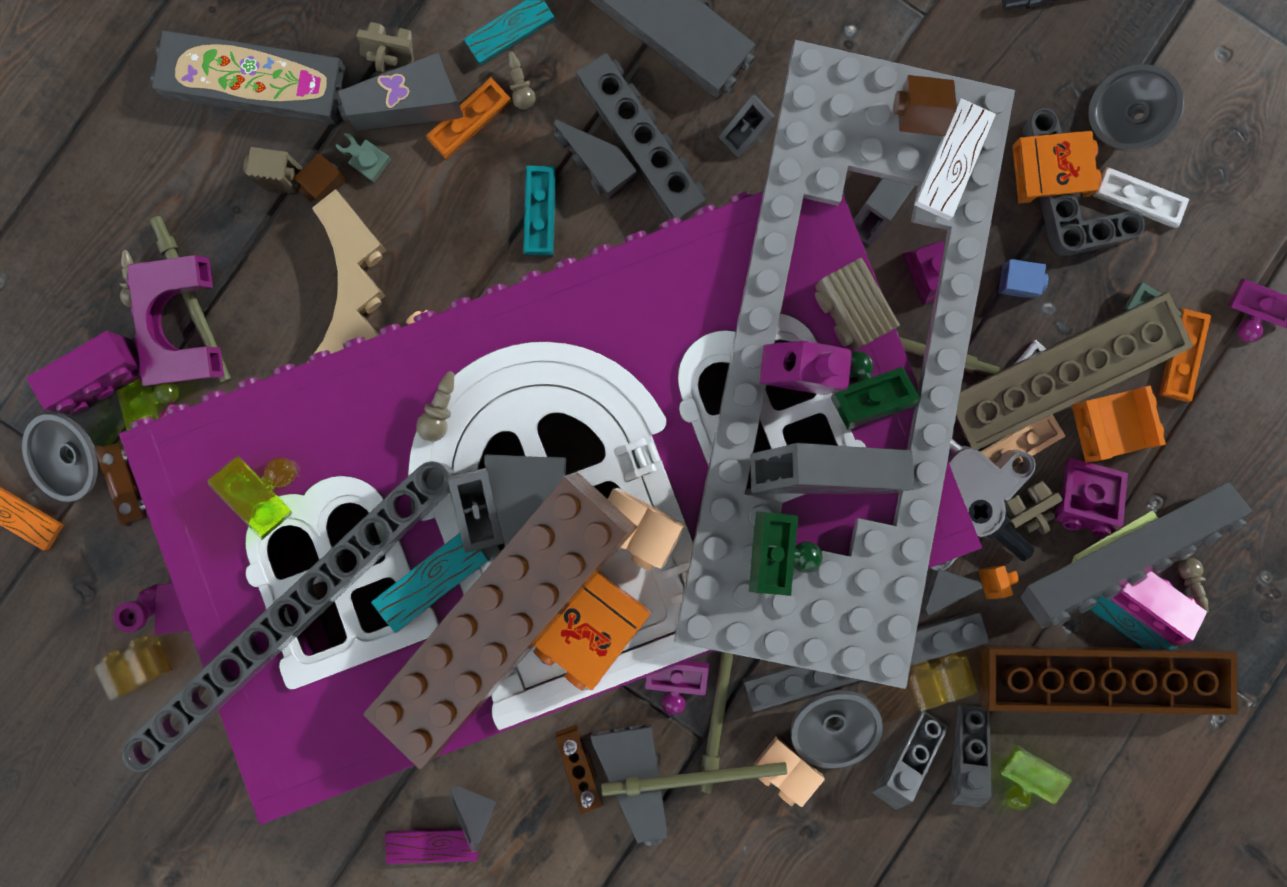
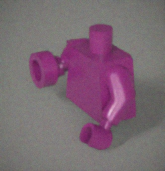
(156, 600)

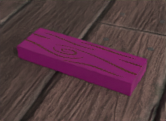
(428, 846)

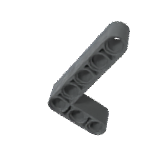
(1073, 224)

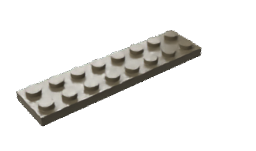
(1071, 371)

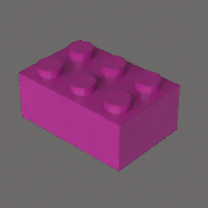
(86, 374)

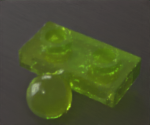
(140, 402)
(253, 497)
(1032, 776)

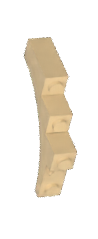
(353, 250)

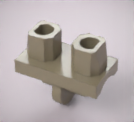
(384, 48)
(1042, 500)

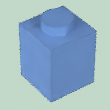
(1023, 279)

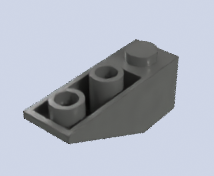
(600, 159)
(971, 758)
(910, 761)

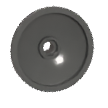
(1134, 91)
(60, 457)
(836, 729)

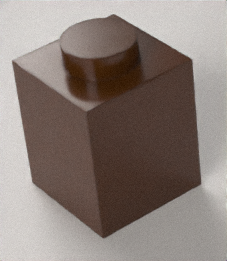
(925, 105)
(319, 179)

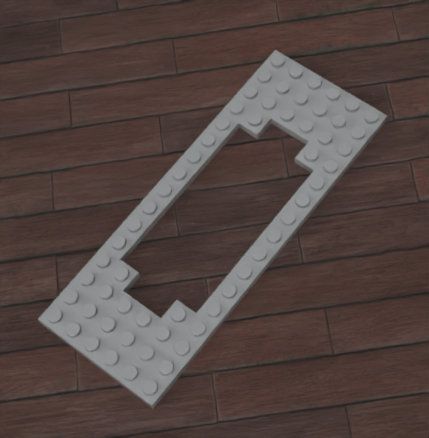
(861, 608)

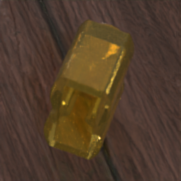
(132, 668)
(941, 681)

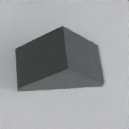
(747, 126)
(475, 510)
(944, 589)
(473, 814)

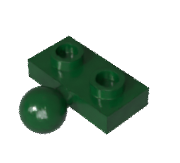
(873, 396)
(777, 554)

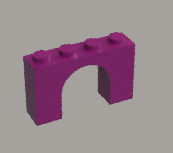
(151, 288)

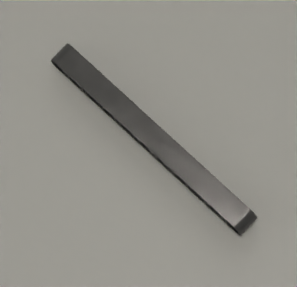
(272, 622)

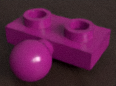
(1262, 305)
(683, 678)

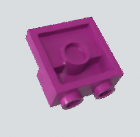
(1092, 498)

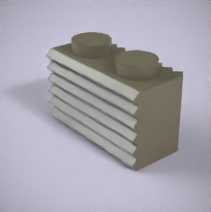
(272, 170)
(855, 305)

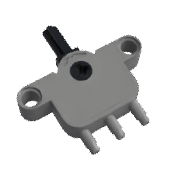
(988, 486)

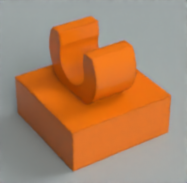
(997, 581)

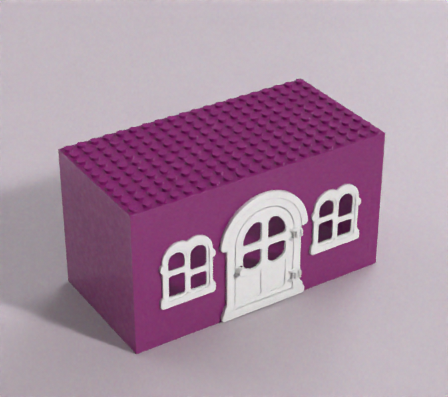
(593, 340)

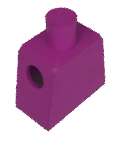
(924, 268)
(817, 368)

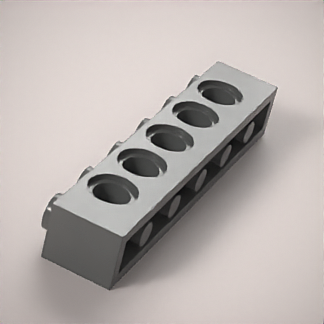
(606, 72)

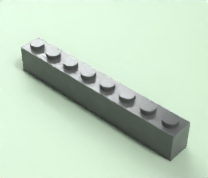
(1136, 555)
(931, 641)

